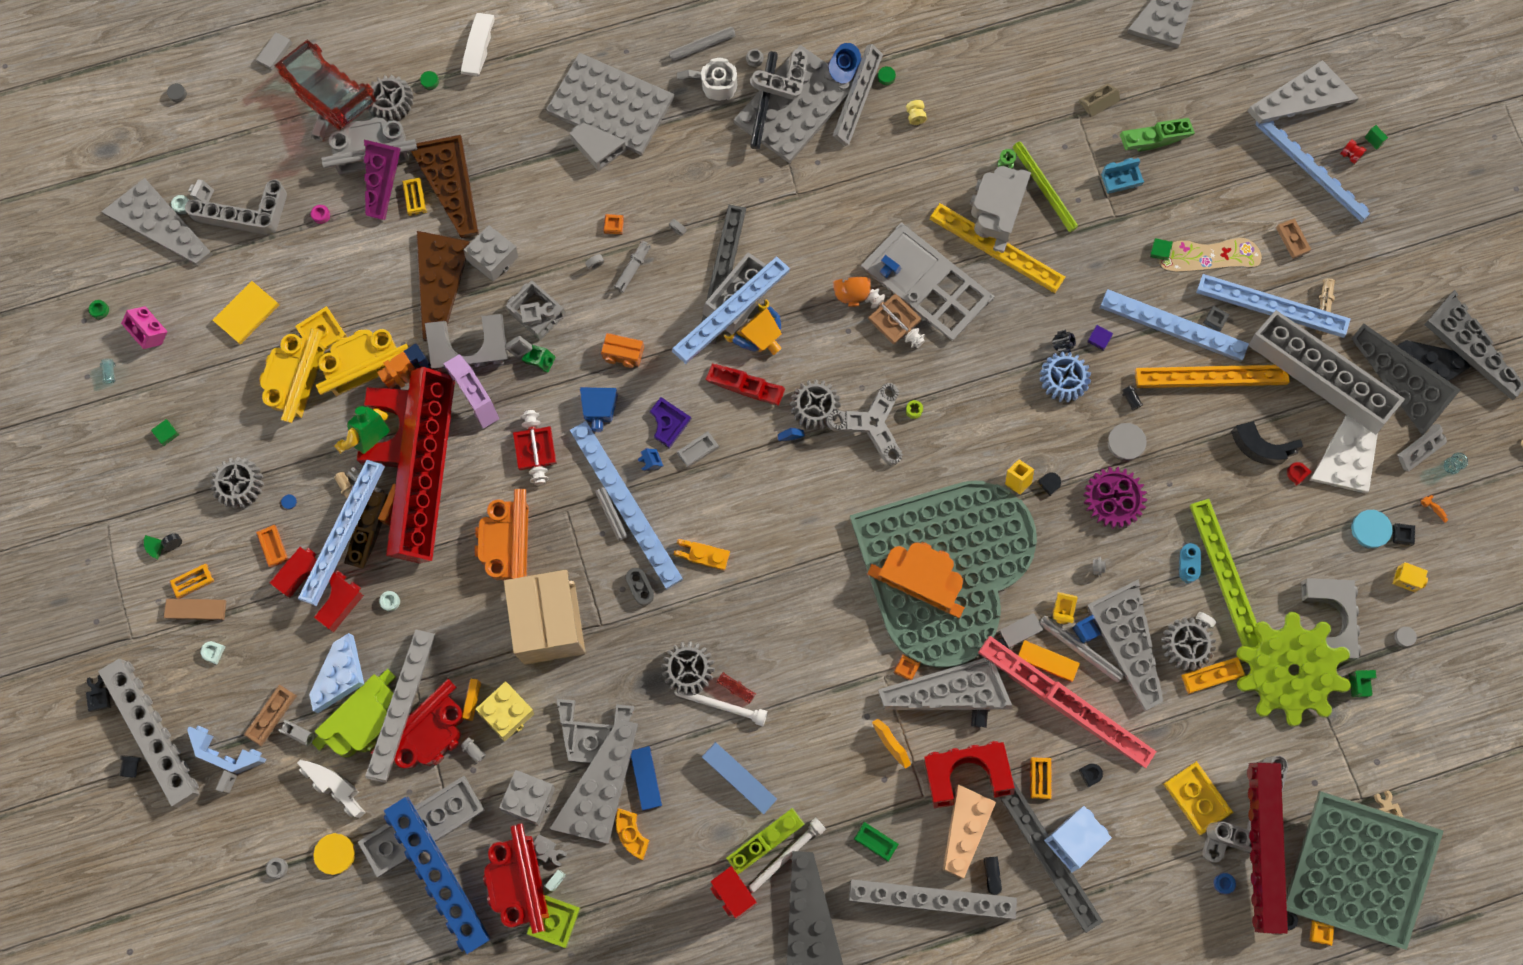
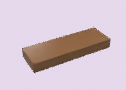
(195, 609)
(270, 715)

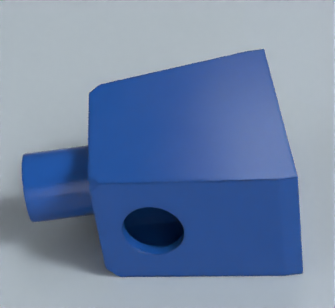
(598, 405)

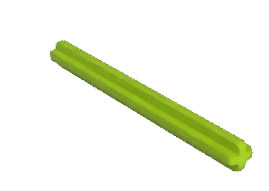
(1045, 186)

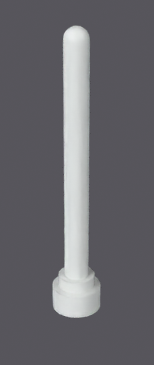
(757, 716)
(814, 829)

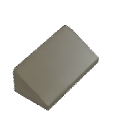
(1100, 99)

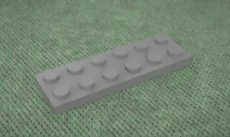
(441, 815)

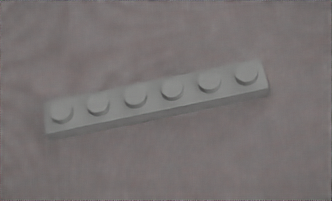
(857, 95)

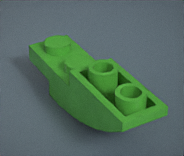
(1157, 136)

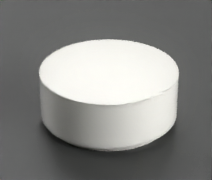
(1206, 620)

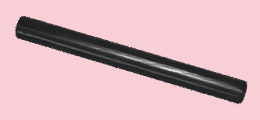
(763, 104)

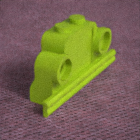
(358, 719)

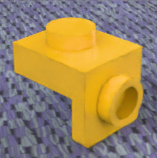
(1064, 608)

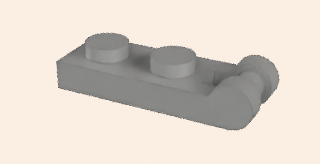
(1422, 448)

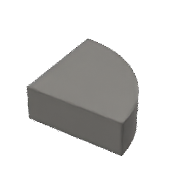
(683, 75)

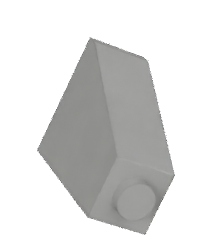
(597, 145)

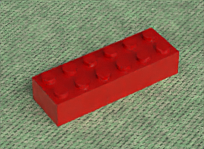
(733, 892)

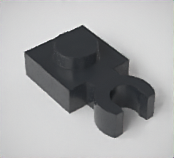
(98, 697)

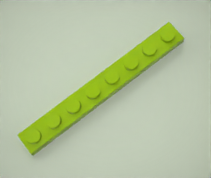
(1225, 572)

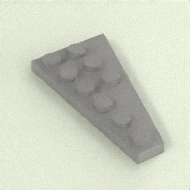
(1162, 21)
(1307, 93)
(595, 800)

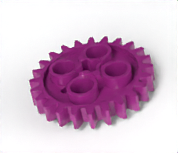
(1111, 481)

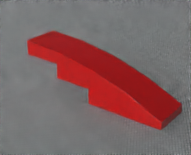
(744, 384)

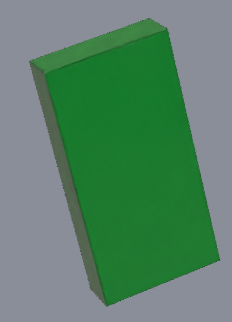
(876, 841)

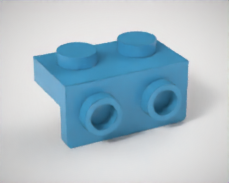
(1122, 175)

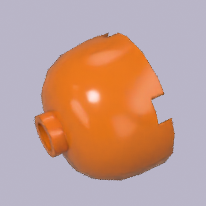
(852, 290)

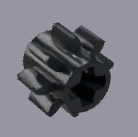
(1064, 341)

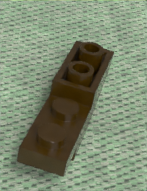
(366, 531)

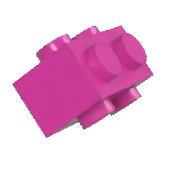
(144, 327)

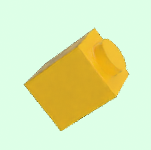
(1019, 477)
(1410, 577)

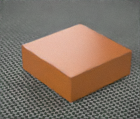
(613, 224)
(906, 667)

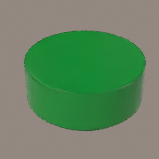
(886, 75)
(429, 80)
(98, 309)

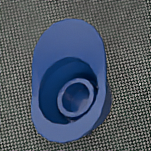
(844, 62)

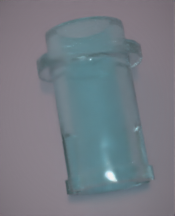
(108, 371)

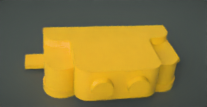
(356, 360)
(291, 374)

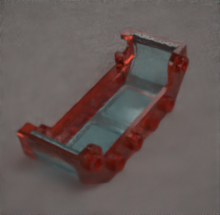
(323, 86)

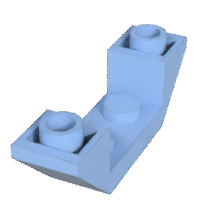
(200, 742)

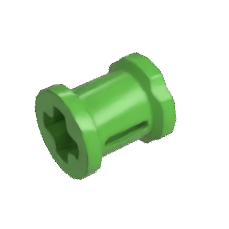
(1011, 157)

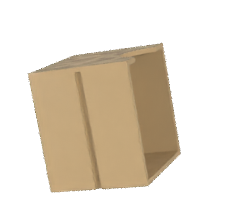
(544, 617)

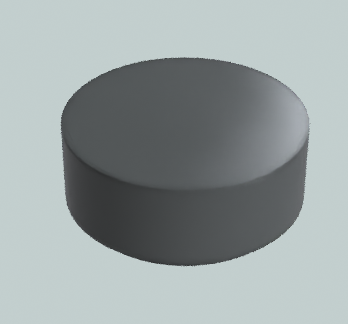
(176, 92)

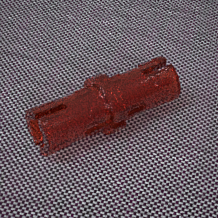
(736, 687)

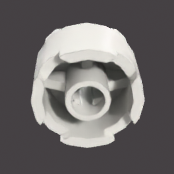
(719, 79)

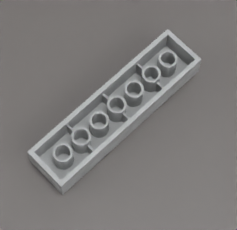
(1326, 372)

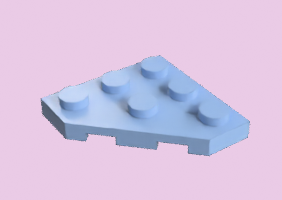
(338, 676)

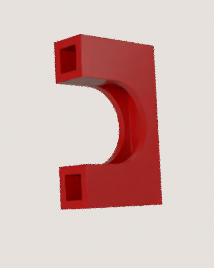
(390, 401)
(342, 597)
(990, 757)

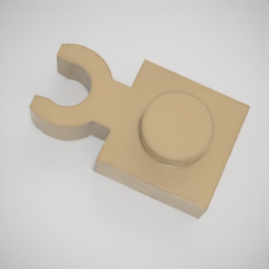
(1386, 805)

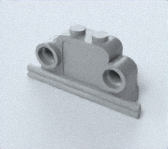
(349, 146)
(998, 203)

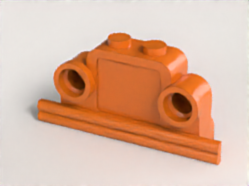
(504, 538)
(923, 575)

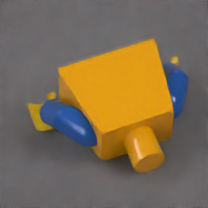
(759, 331)

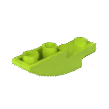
(765, 841)

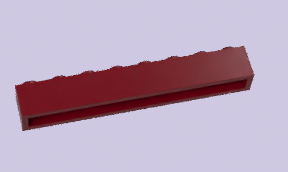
(1267, 848)

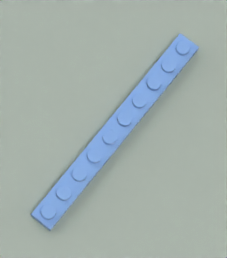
(626, 505)

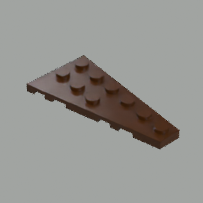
(440, 273)

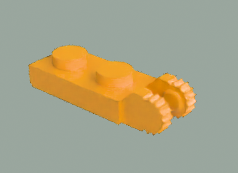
(703, 554)

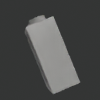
(525, 293)

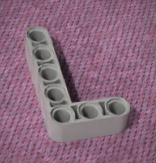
(241, 215)
(1230, 831)

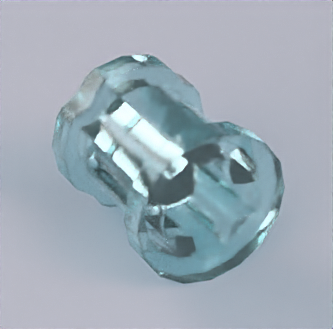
(1455, 458)

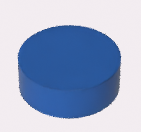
(1224, 883)

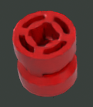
(1353, 151)

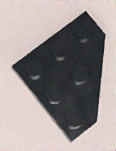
(1442, 361)

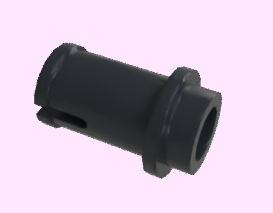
(1132, 397)

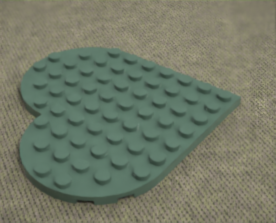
(991, 548)

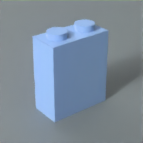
(1078, 839)

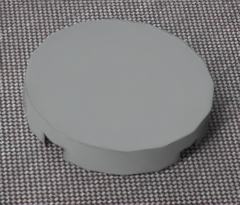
(1126, 441)

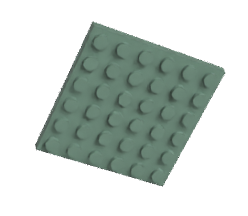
(1363, 870)

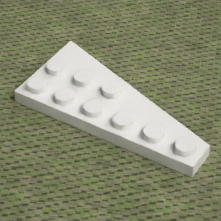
(1348, 458)

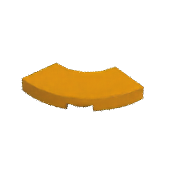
(891, 743)
(629, 834)

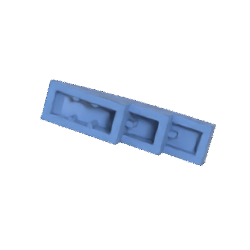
(739, 778)

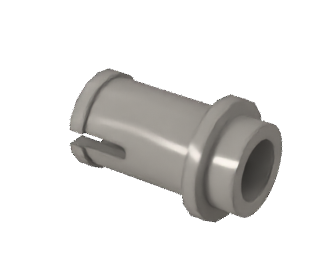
(473, 750)

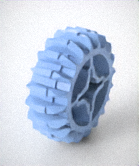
(1072, 363)

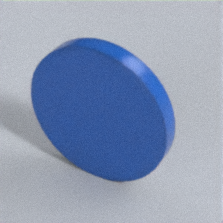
(288, 501)

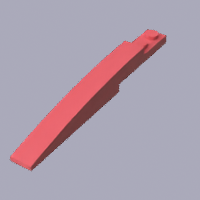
(1066, 702)

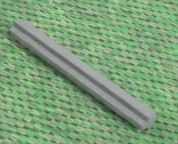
(1081, 649)

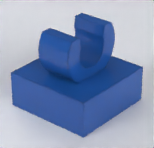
(890, 265)
(651, 459)

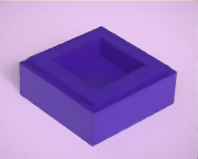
(1100, 337)

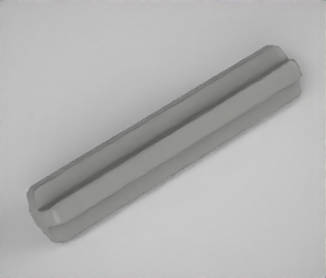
(611, 514)

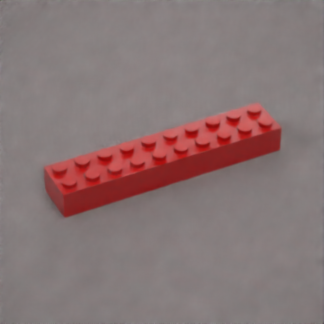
(421, 466)

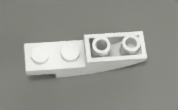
(327, 781)

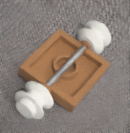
(894, 319)

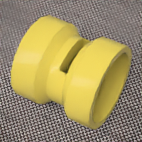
(916, 113)

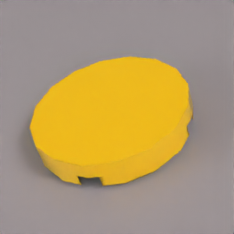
(334, 854)

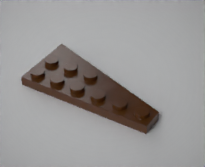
(447, 173)

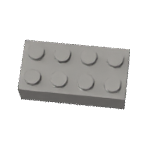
(740, 275)

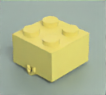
(505, 711)

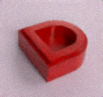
(1297, 472)

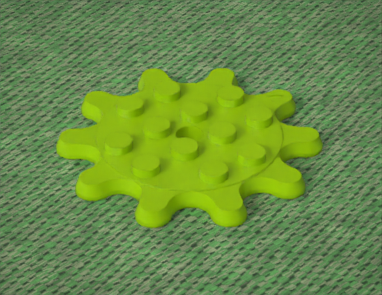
(1290, 646)

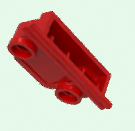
(430, 730)
(516, 882)

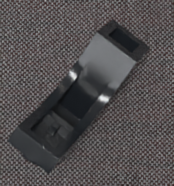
(1259, 450)

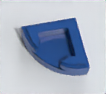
(791, 434)

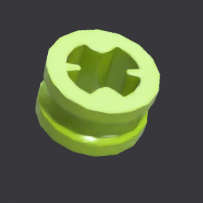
(914, 415)

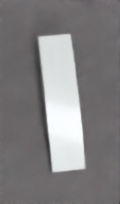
(477, 44)

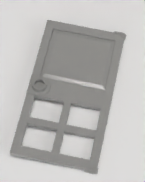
(920, 274)

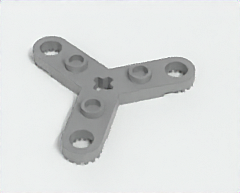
(879, 434)

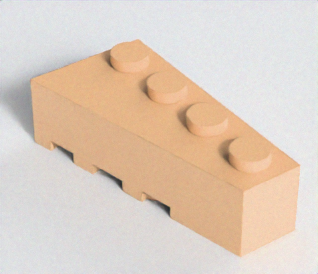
(966, 828)

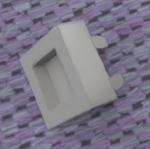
(201, 191)

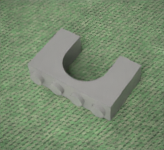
(491, 350)
(1342, 596)

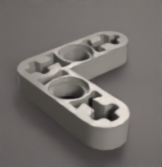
(789, 81)

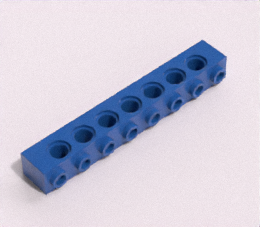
(447, 879)

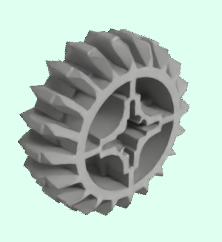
(397, 91)
(803, 414)
(235, 470)
(1188, 636)
(682, 674)

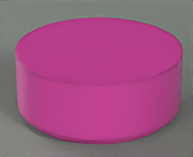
(320, 214)

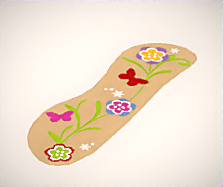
(1195, 256)

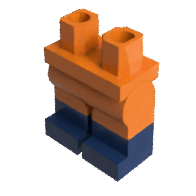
(400, 367)

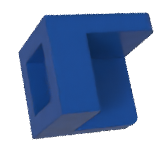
(1086, 629)

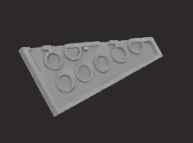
(153, 218)
(1127, 634)
(957, 688)

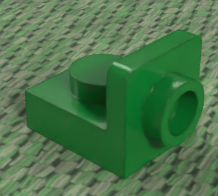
(539, 357)

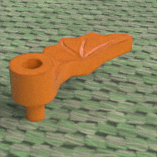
(1427, 501)

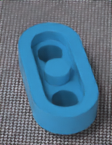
(1189, 562)

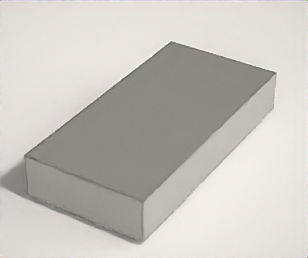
(274, 51)
(697, 449)
(1021, 630)

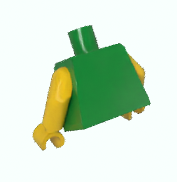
(364, 430)

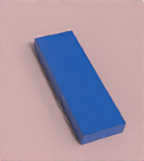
(646, 778)

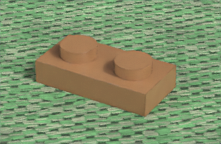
(1293, 238)

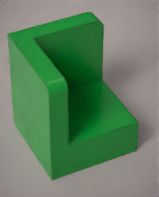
(1361, 682)

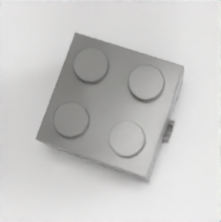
(491, 253)
(527, 798)

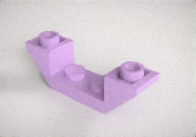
(473, 390)

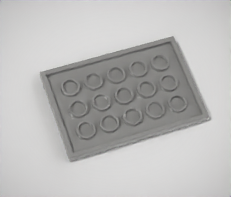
(610, 102)
(795, 121)

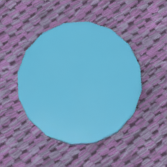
(1371, 528)

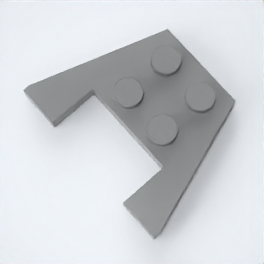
(585, 739)

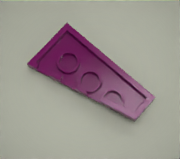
(380, 173)

